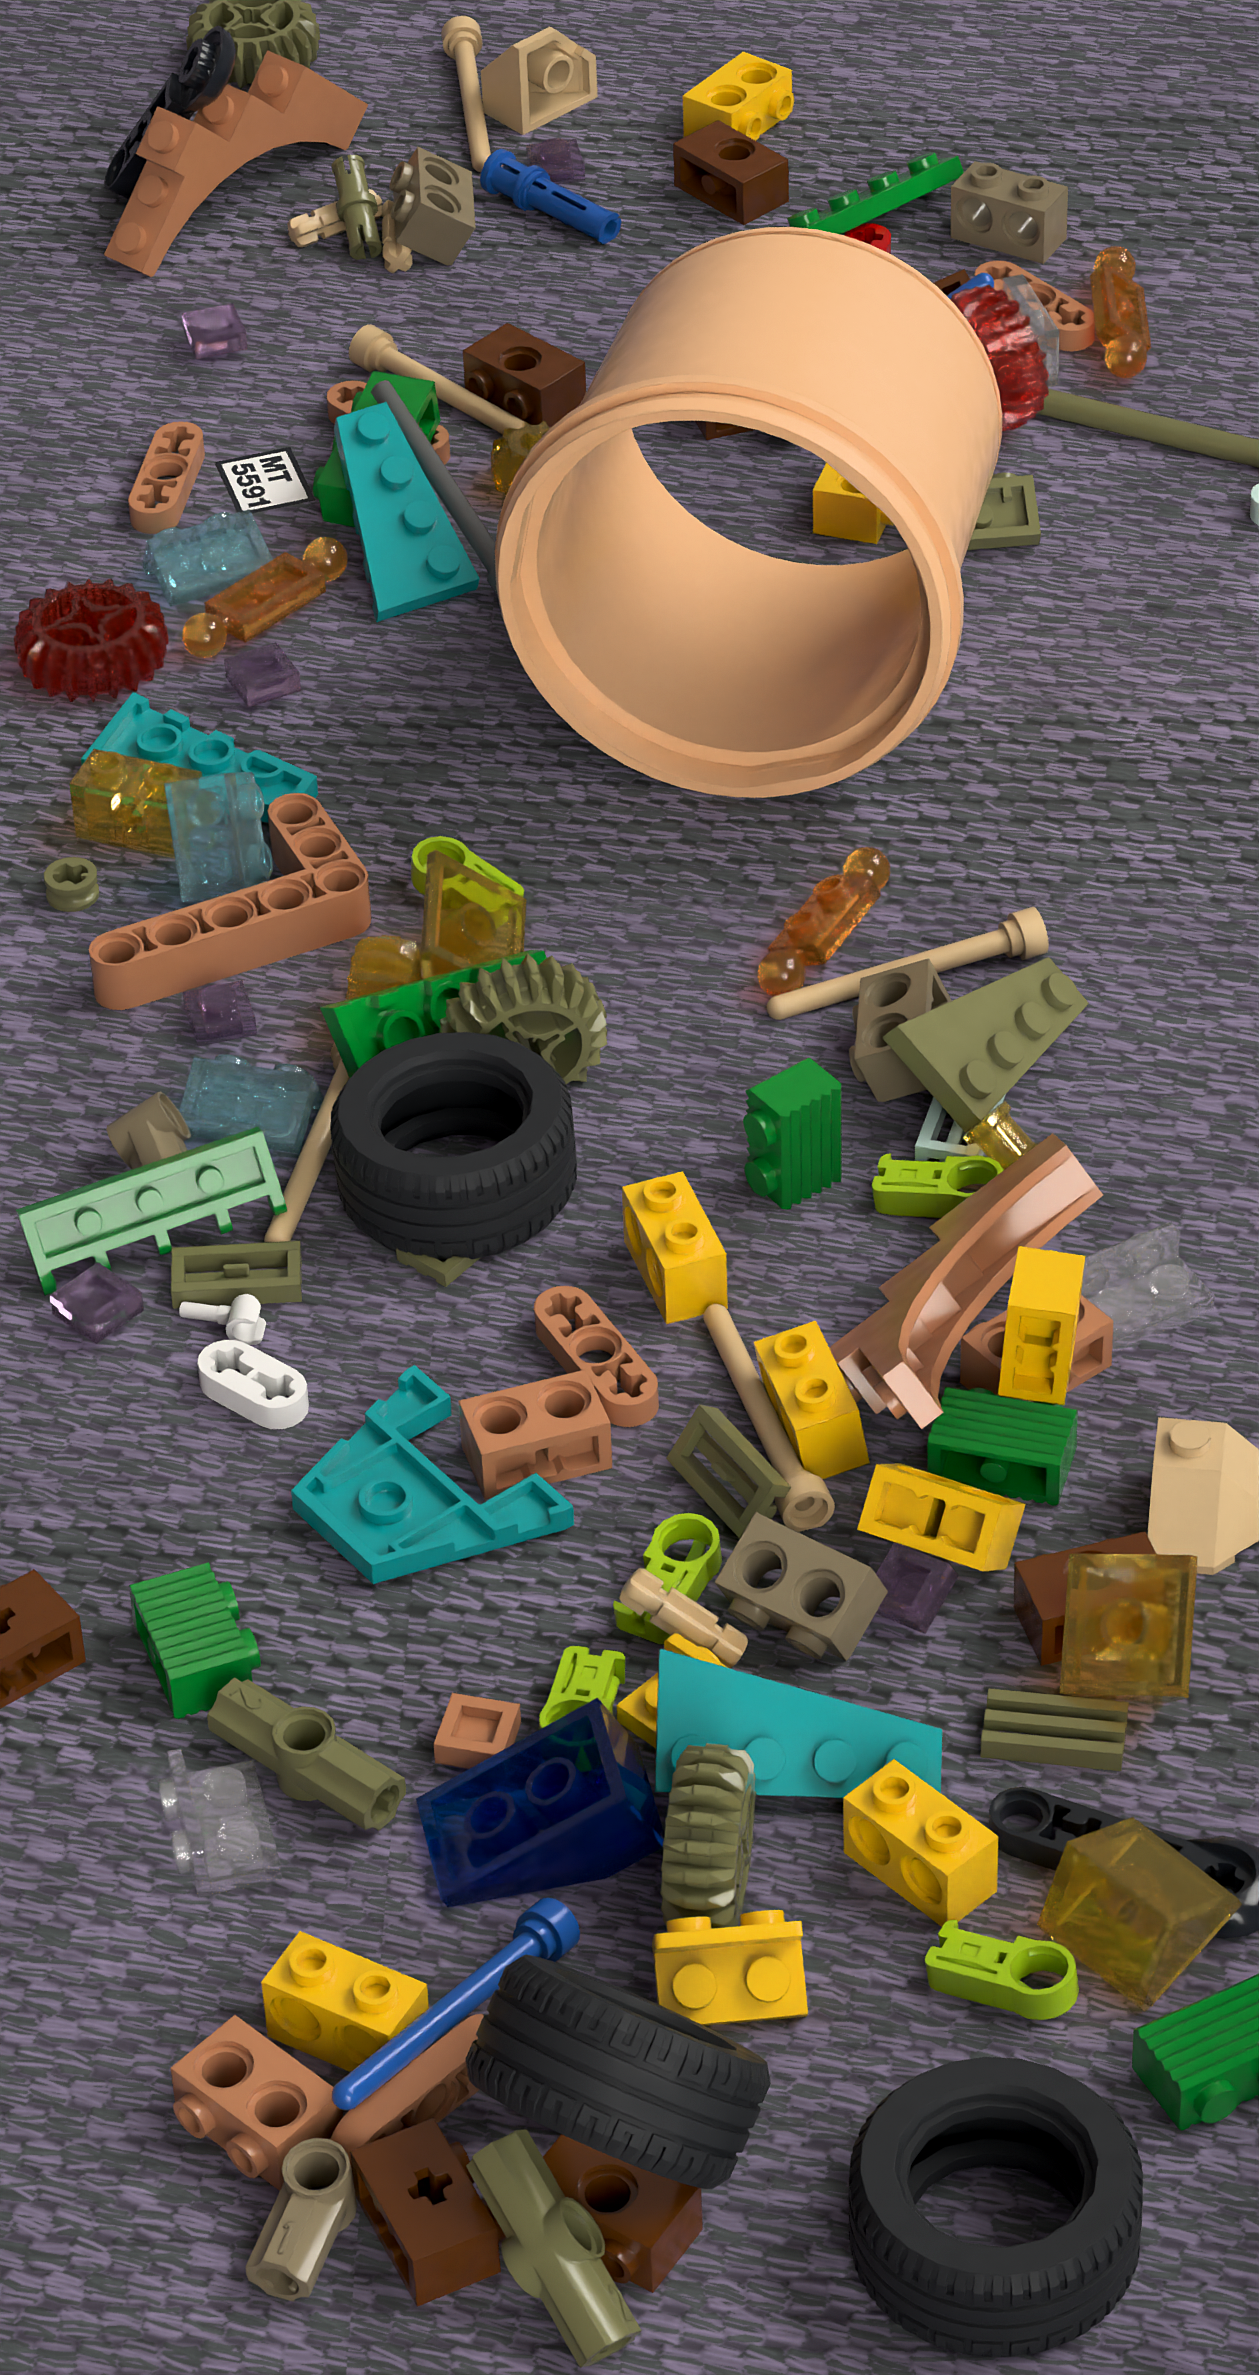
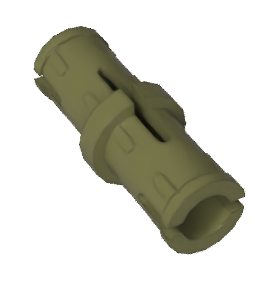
(356, 207)

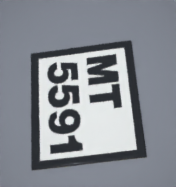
(265, 481)

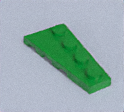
(400, 1013)

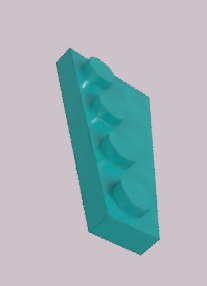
(402, 528)
(794, 1736)

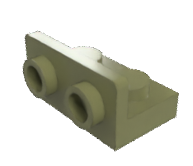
(1007, 514)

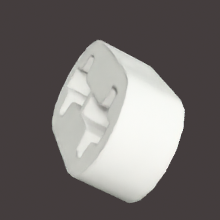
(258, 1378)

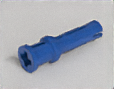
(533, 189)

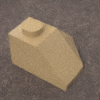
(538, 81)
(1203, 1492)

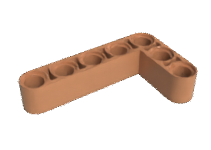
(309, 907)

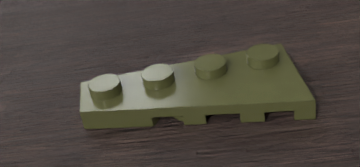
(987, 1039)

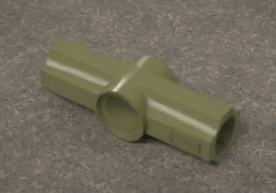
(306, 1754)
(553, 2248)

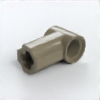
(149, 1132)
(303, 2219)

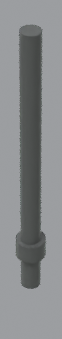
(441, 480)

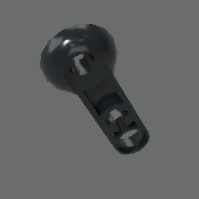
(199, 84)
(1221, 1857)

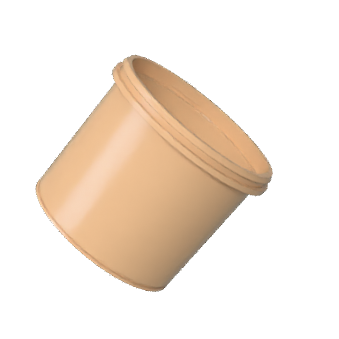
(704, 652)

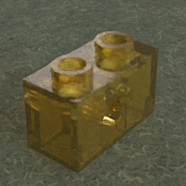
(125, 801)

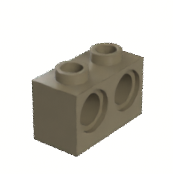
(432, 206)
(1009, 212)
(884, 1003)
(807, 1578)

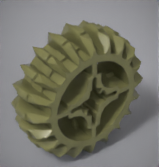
(259, 26)
(540, 1008)
(708, 1835)

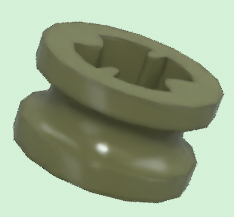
(71, 884)

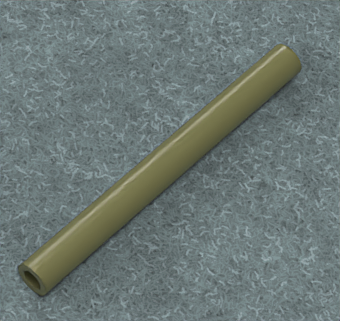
(1152, 427)

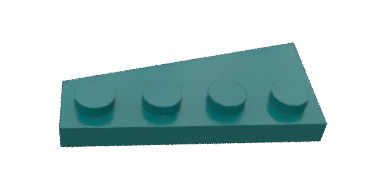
(171, 740)

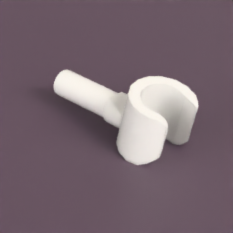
(240, 1318)

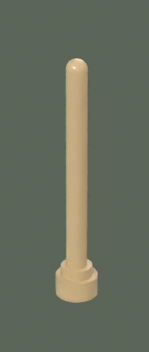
(463, 42)
(376, 350)
(1020, 935)
(309, 1161)
(808, 1500)

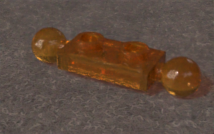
(1120, 312)
(264, 597)
(824, 921)

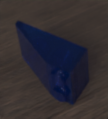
(543, 1812)

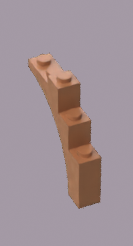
(194, 156)
(905, 1345)

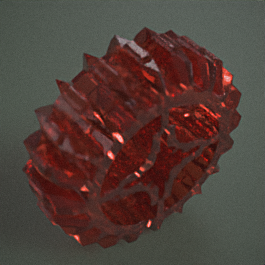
(1010, 349)
(91, 639)

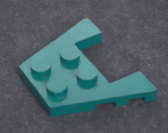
(398, 1510)

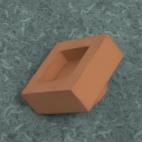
(475, 1730)

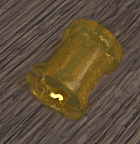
(1000, 1136)

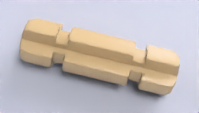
(323, 223)
(395, 254)
(681, 1615)

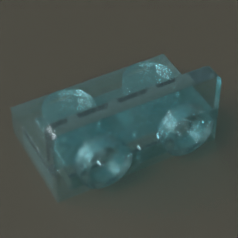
(205, 556)
(217, 834)
(233, 1096)

